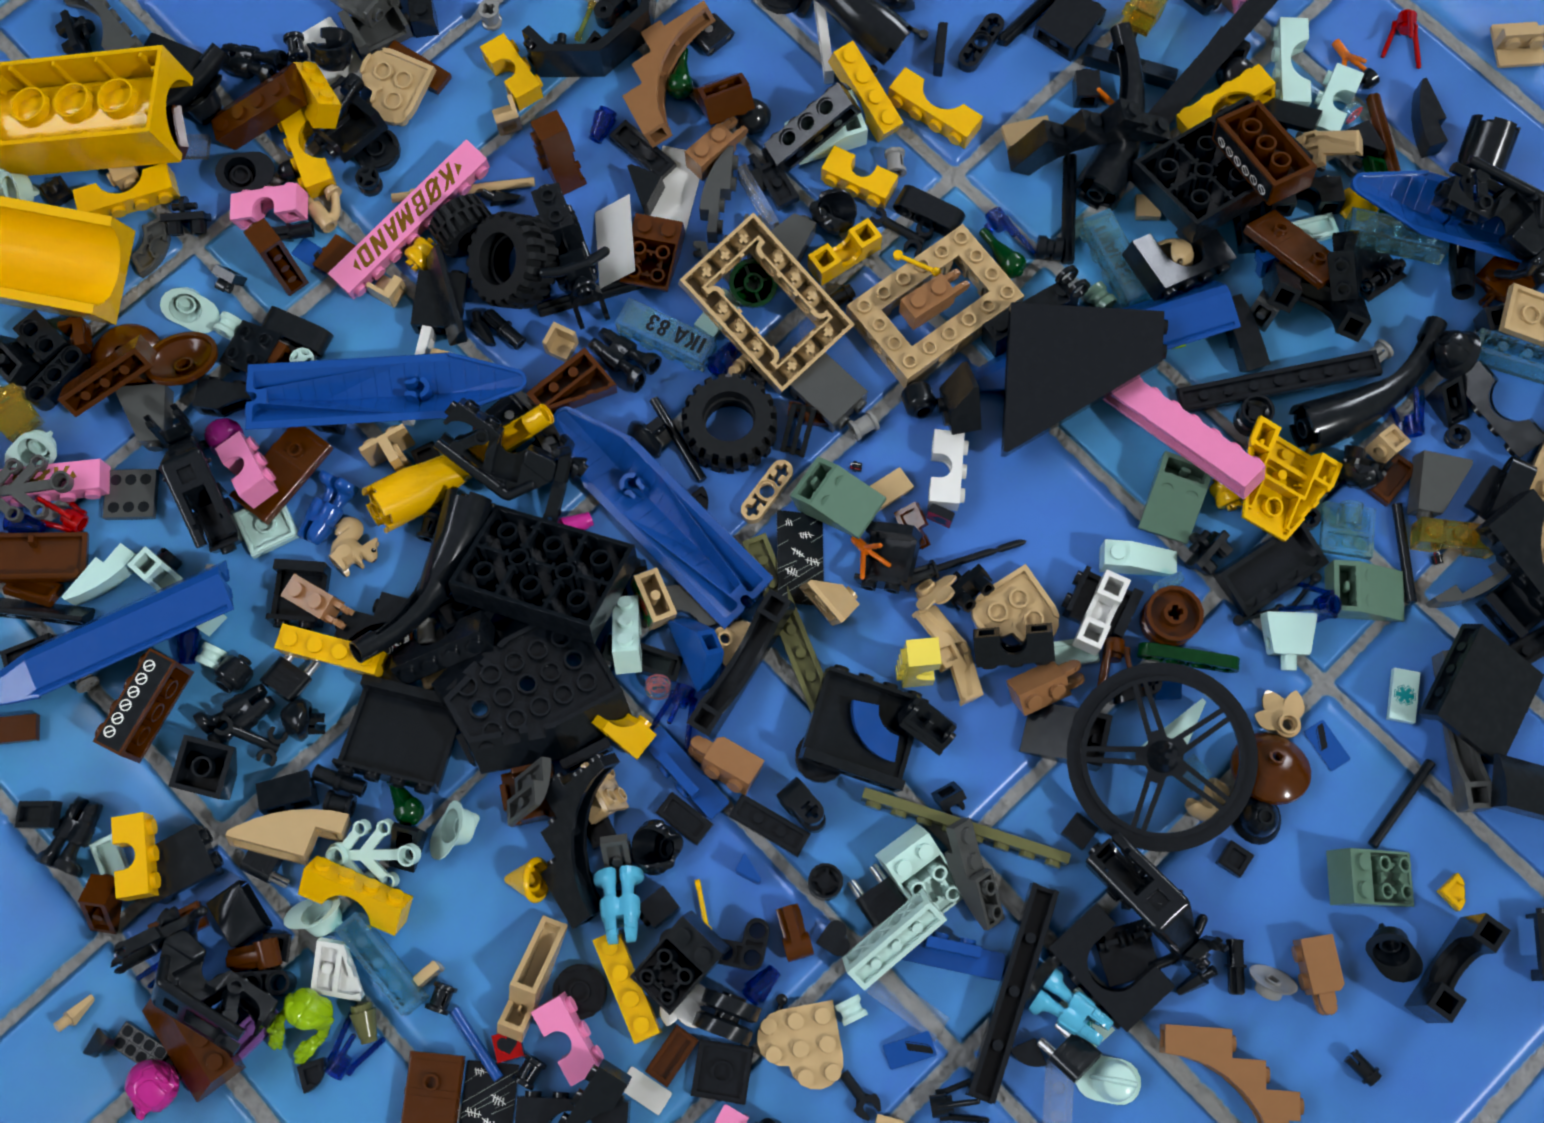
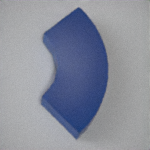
(872, 732)

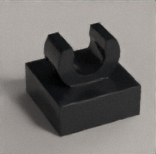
(57, 191)
(227, 278)
(949, 796)

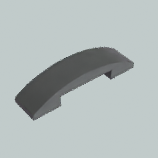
(1454, 596)

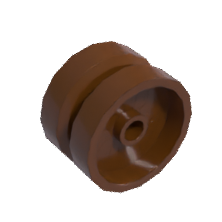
(1184, 619)

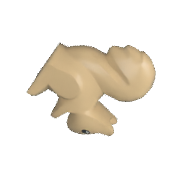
(346, 548)

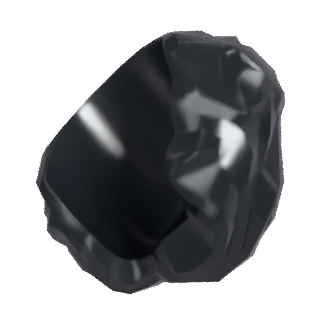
(834, 211)
(655, 847)

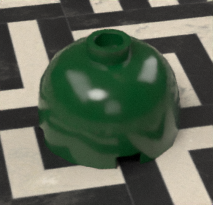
(751, 284)

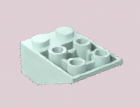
(849, 137)
(918, 863)

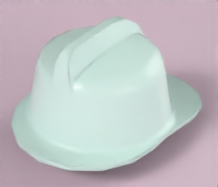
(17, 186)
(189, 309)
(30, 444)
(453, 829)
(315, 917)
(1111, 1081)

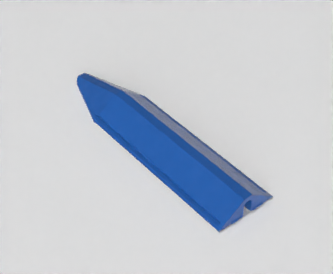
(1409, 199)
(1190, 314)
(371, 389)
(665, 518)
(117, 635)

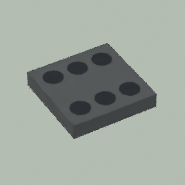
(132, 495)

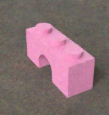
(251, 206)
(253, 479)
(561, 1016)

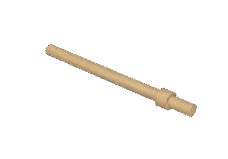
(477, 188)

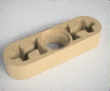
(783, 481)

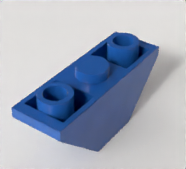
(699, 650)

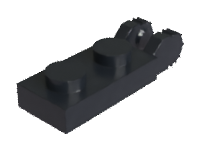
(775, 181)

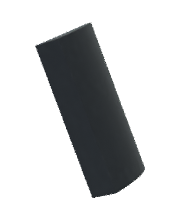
(1270, 570)
(1518, 786)

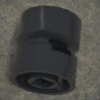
(1250, 410)
(825, 882)

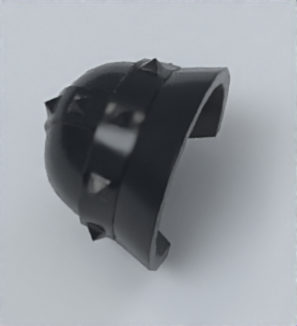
(336, 52)
(1360, 471)

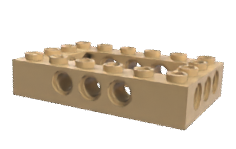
(795, 281)
(914, 362)

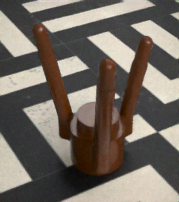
(1113, 652)

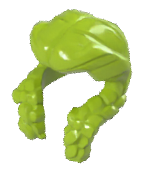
(305, 1011)

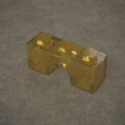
(1438, 534)

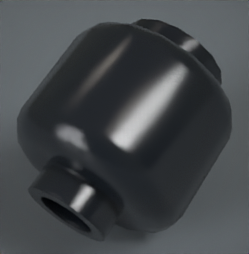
(918, 399)
(233, 673)

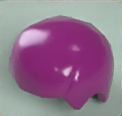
(220, 431)

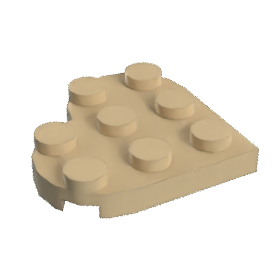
(396, 84)
(1014, 604)
(805, 1041)

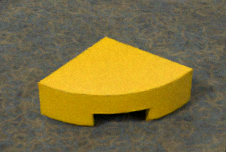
(1453, 892)

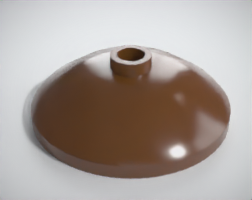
(116, 338)
(182, 358)
(1276, 780)

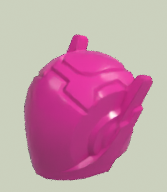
(151, 1086)

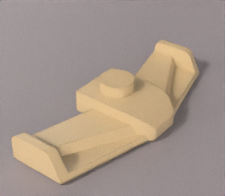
(1331, 143)
(954, 653)

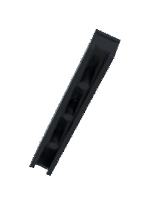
(1012, 993)

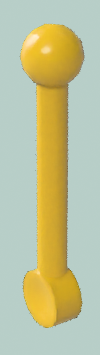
(898, 255)
(701, 901)

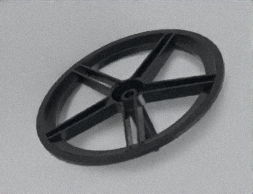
(1162, 756)

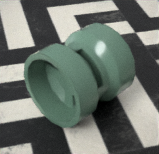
(1099, 297)

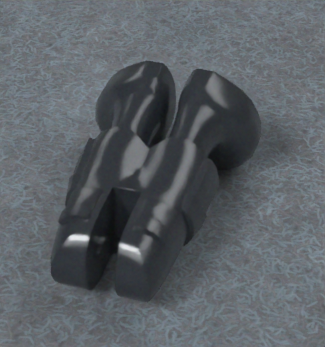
(247, 59)
(618, 353)
(241, 712)
(76, 828)

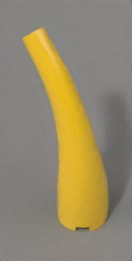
(423, 485)

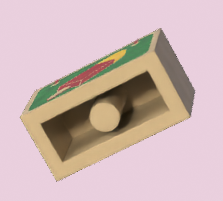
(653, 598)

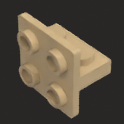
(1518, 44)
(388, 447)
(607, 799)

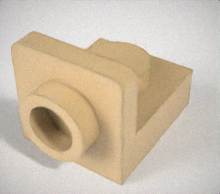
(1387, 444)

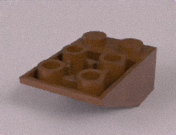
(724, 98)
(656, 251)

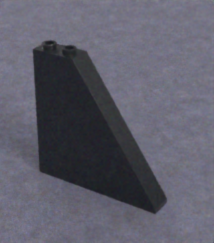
(1069, 360)

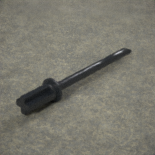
(931, 569)

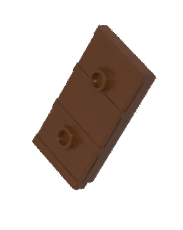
(1291, 247)
(292, 462)
(43, 557)
(433, 1088)

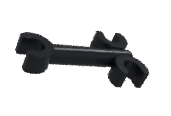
(915, 239)
(269, 745)

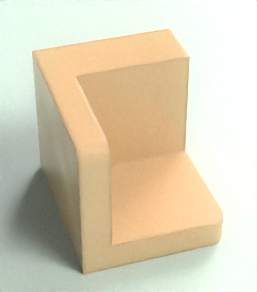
(507, 118)
(388, 290)
(560, 342)

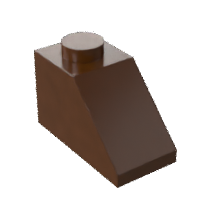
(100, 904)

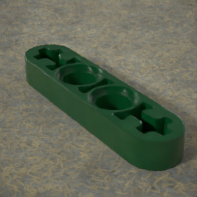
(1188, 657)

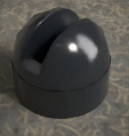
(1369, 79)
(286, 171)

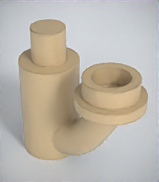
(326, 220)

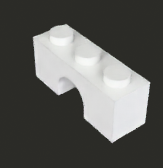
(949, 450)
(1100, 612)

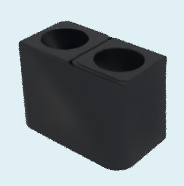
(239, 914)

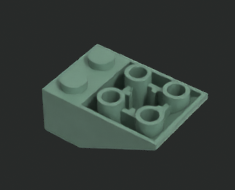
(837, 498)
(1174, 498)
(1366, 590)
(1369, 878)

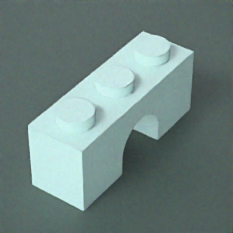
(1340, 86)
(626, 635)

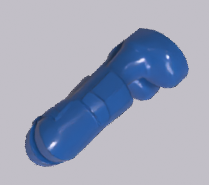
(326, 512)

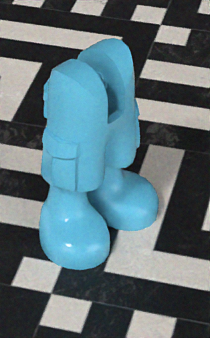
(621, 910)
(1076, 1015)

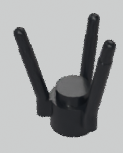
(349, 85)
(943, 1105)

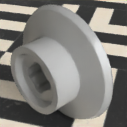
(1272, 982)

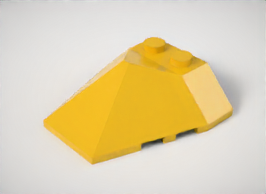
(1291, 482)

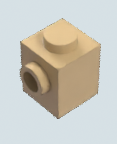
(124, 177)

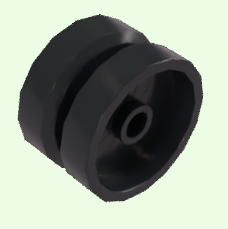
(727, 1016)

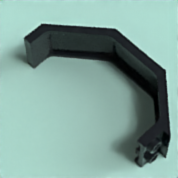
(594, 58)

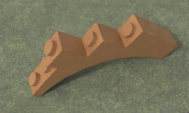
(653, 69)
(1247, 1076)

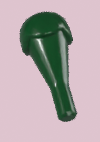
(679, 82)
(1010, 261)
(407, 808)

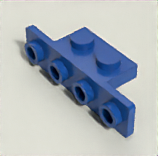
(689, 777)
(958, 956)

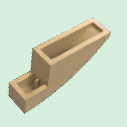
(289, 833)
(531, 978)

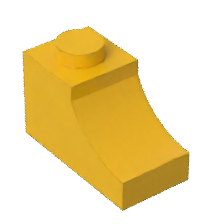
(628, 733)

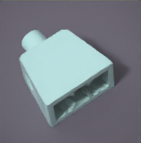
(1288, 635)

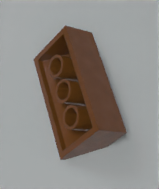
(260, 108)
(198, 1060)

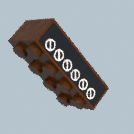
(1264, 152)
(143, 706)

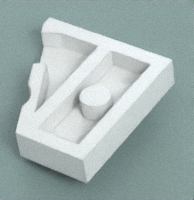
(335, 971)

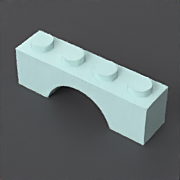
(1290, 38)
(160, 575)

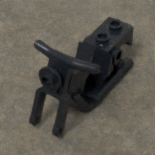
(1514, 202)
(576, 265)
(506, 472)
(194, 487)
(1155, 901)
(181, 987)

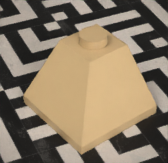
(831, 599)

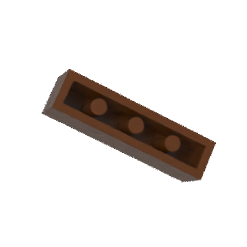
(276, 256)
(107, 375)

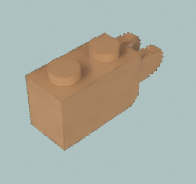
(706, 150)
(931, 298)
(315, 600)
(1044, 685)
(726, 762)
(1319, 971)

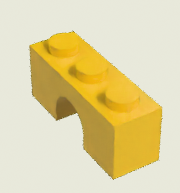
(502, 57)
(323, 104)
(874, 189)
(859, 244)
(140, 878)

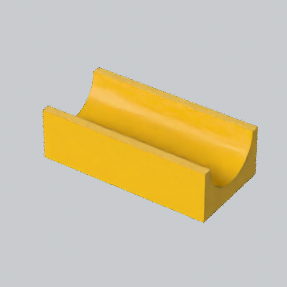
(88, 111)
(63, 260)

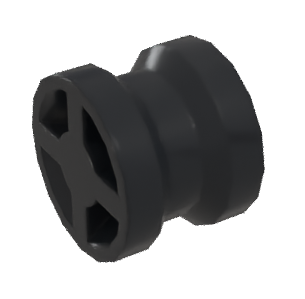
(369, 174)

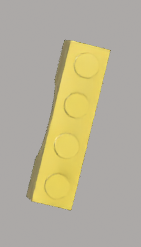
(918, 661)

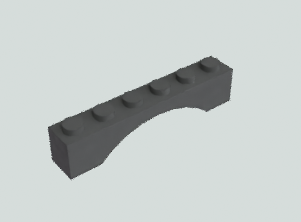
(115, 34)
(1468, 775)

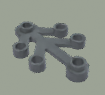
(21, 486)

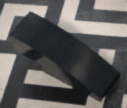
(1427, 120)
(1247, 339)
(653, 660)

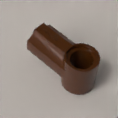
(795, 937)
(259, 955)

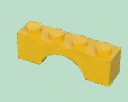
(855, 72)
(1252, 82)
(956, 124)
(314, 171)
(155, 187)
(326, 649)
(384, 905)
(629, 995)

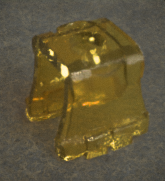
(17, 413)

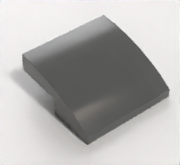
(529, 790)

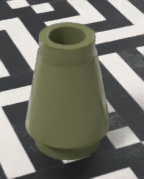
(364, 1021)

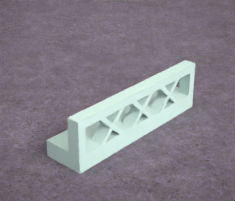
(893, 939)

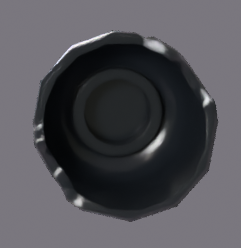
(1232, 68)
(756, 119)

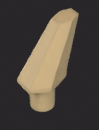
(739, 365)
(74, 1014)

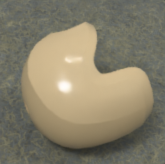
(1178, 251)
(1204, 809)

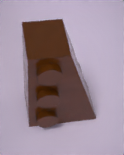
(556, 151)
(573, 384)

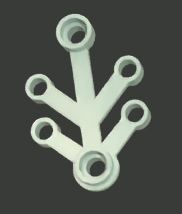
(369, 855)

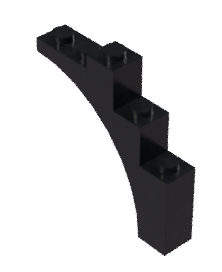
(1083, 130)
(566, 836)

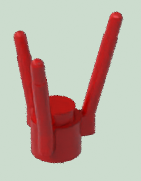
(1406, 25)
(73, 519)

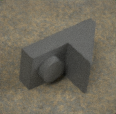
(616, 852)

